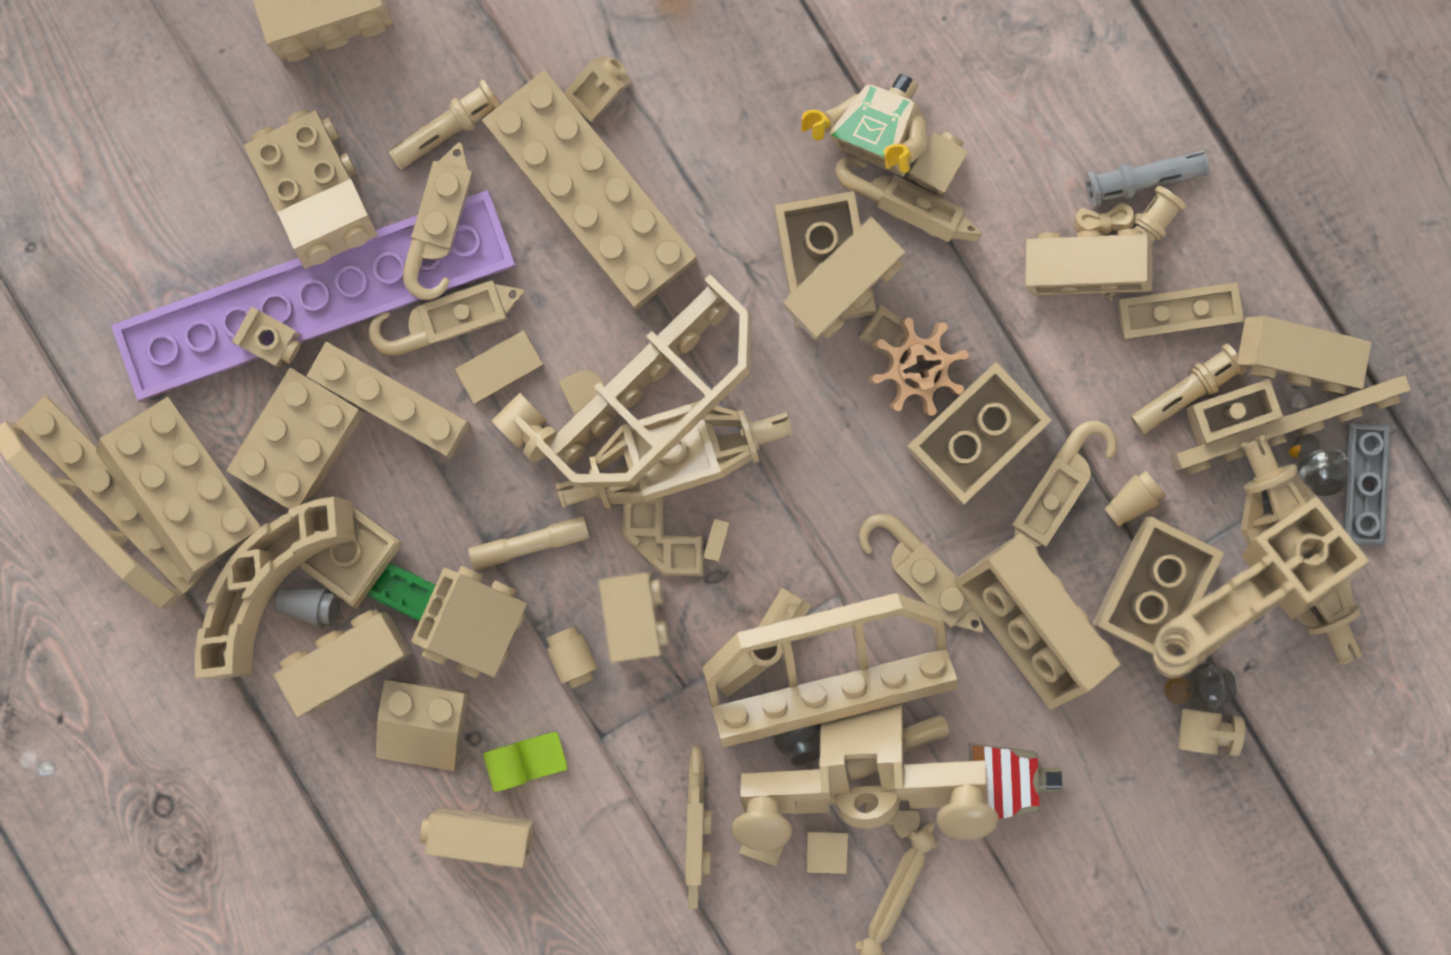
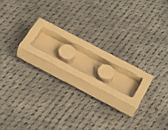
(1180, 311)

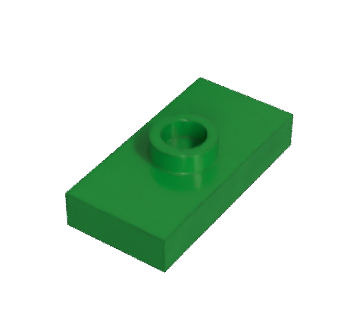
(402, 591)

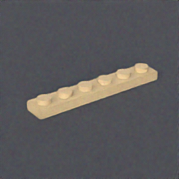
(1307, 421)

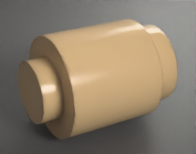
(571, 657)

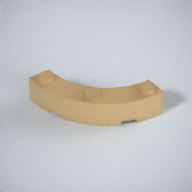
(253, 576)

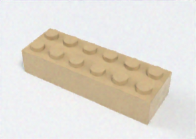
(590, 190)

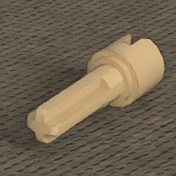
(914, 737)

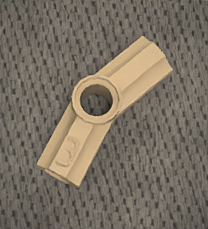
(784, 607)

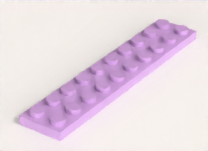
(196, 334)

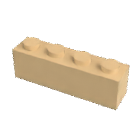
(388, 400)

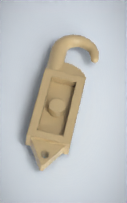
(909, 203)
(438, 219)
(448, 317)
(1060, 486)
(923, 572)
(697, 825)

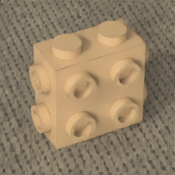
(298, 159)
(469, 622)

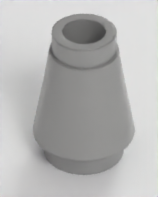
(312, 606)

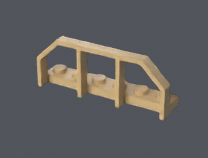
(649, 366)
(78, 460)
(833, 696)

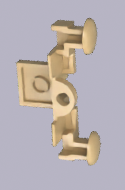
(873, 734)

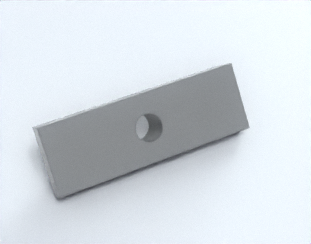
(1368, 457)

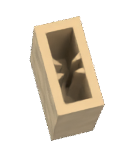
(478, 837)

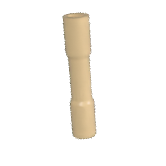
(504, 550)

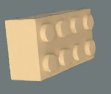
(177, 488)
(1037, 622)

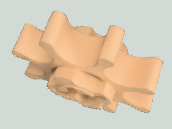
(914, 350)

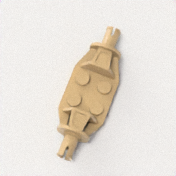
(690, 463)
(1287, 495)

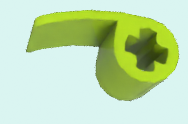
(524, 761)

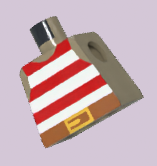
(1015, 779)

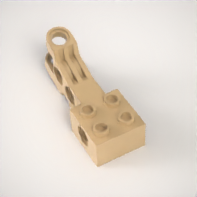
(1289, 566)

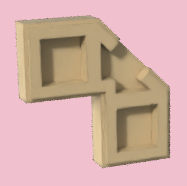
(668, 554)

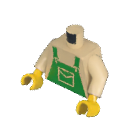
(875, 125)

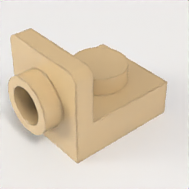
(598, 86)

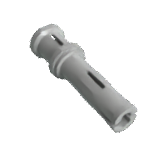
(1128, 181)

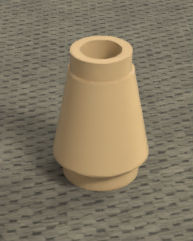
(1135, 498)

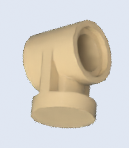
(523, 425)
(1206, 732)

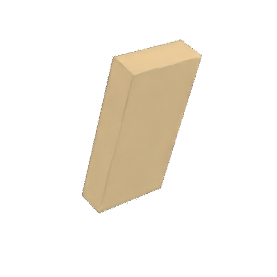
(499, 367)

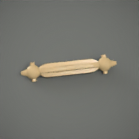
(898, 891)

